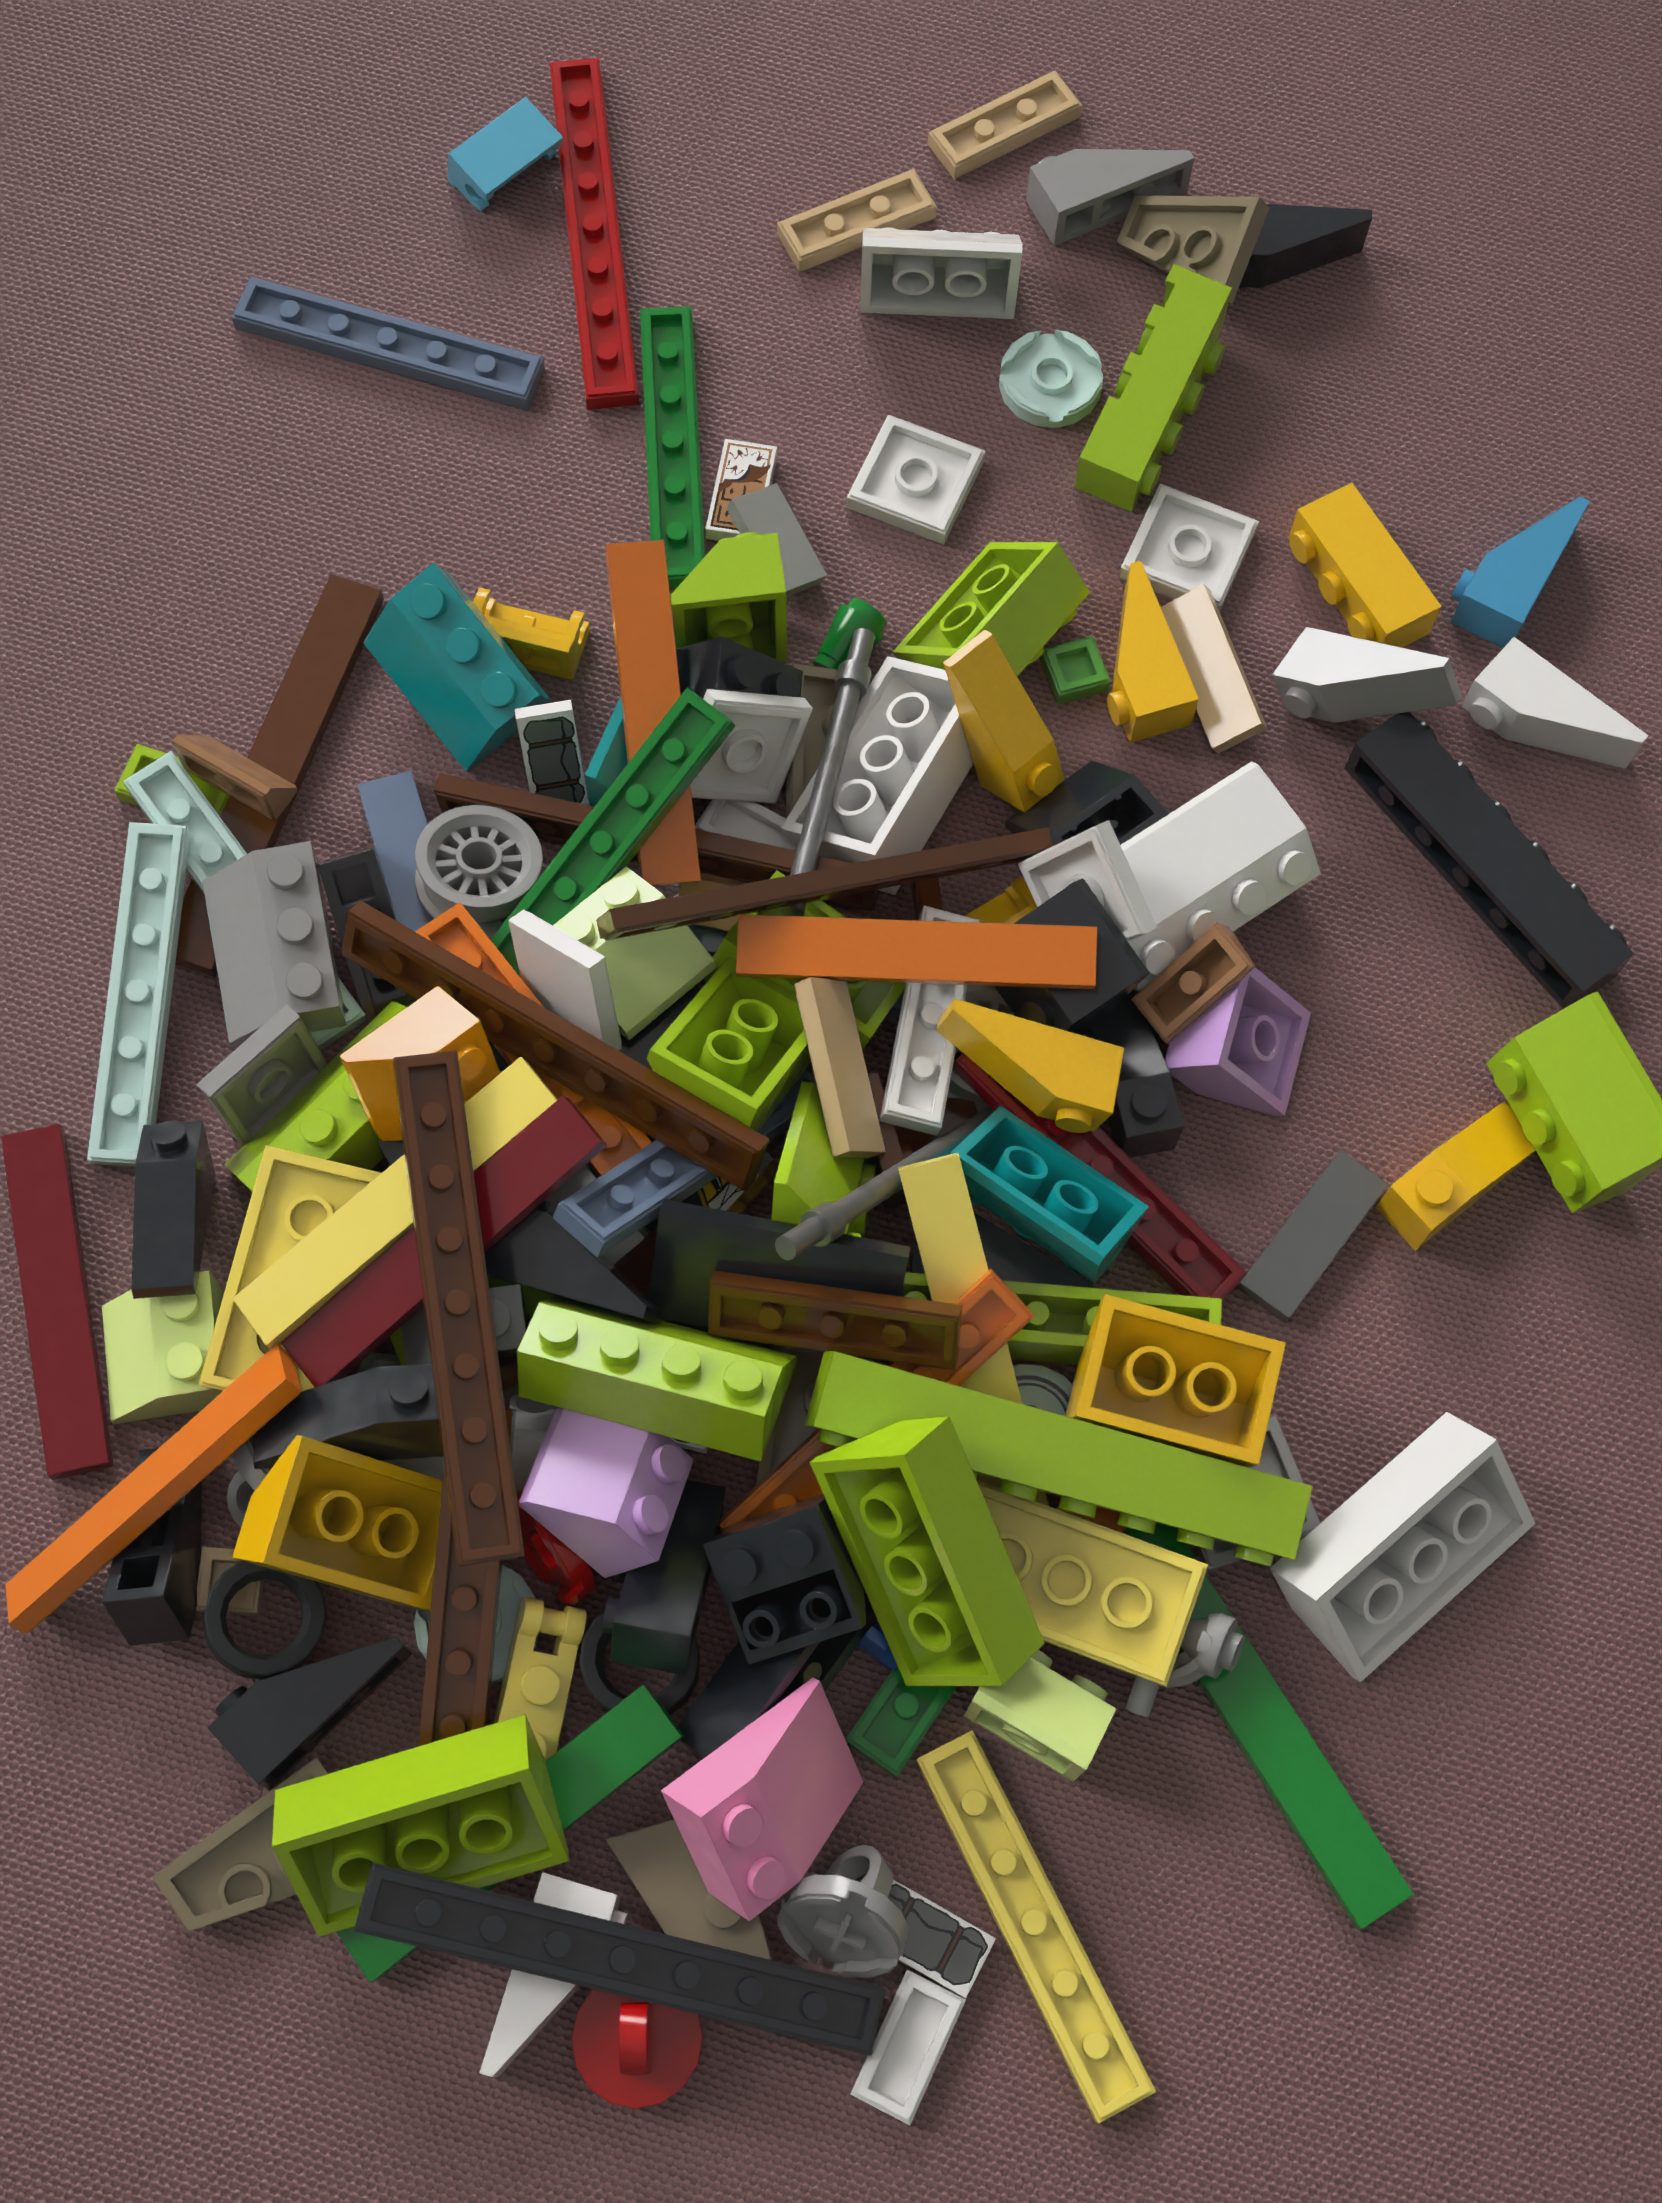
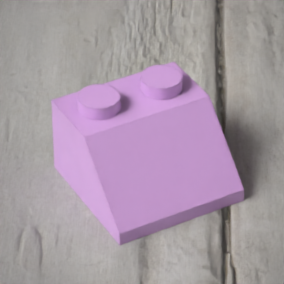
(1243, 1047)
(606, 1490)

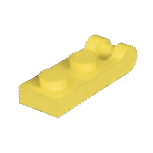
(540, 1681)

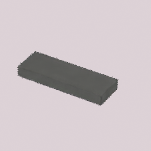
(1312, 1236)

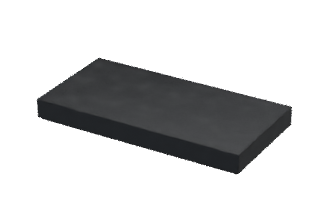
(701, 1239)

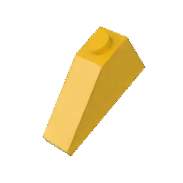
(1149, 679)
(1001, 725)
(1042, 1066)
(1455, 1176)

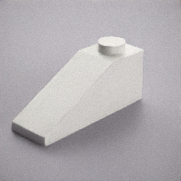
(1544, 708)
(533, 1999)

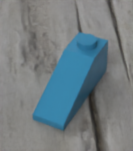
(1512, 576)

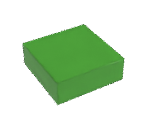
(1075, 670)

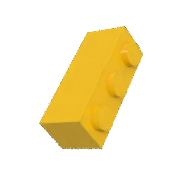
(1362, 569)

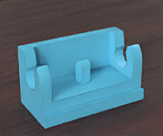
(501, 152)

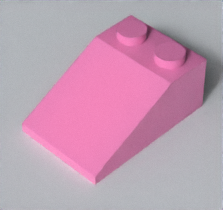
(766, 1801)

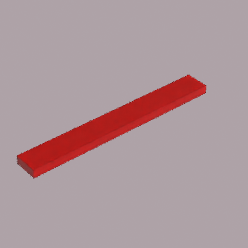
(594, 235)

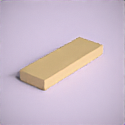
(1004, 124)
(839, 224)
(1224, 694)
(839, 1068)

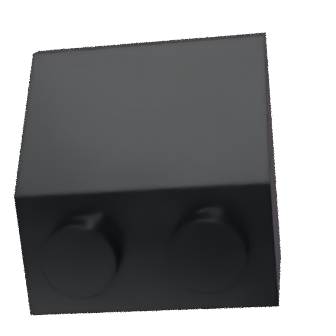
(734, 667)
(1116, 966)

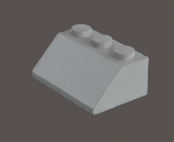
(273, 941)

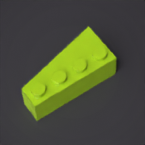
(1156, 390)

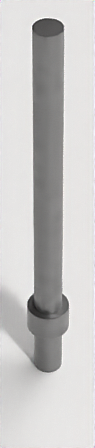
(851, 684)
(829, 1220)

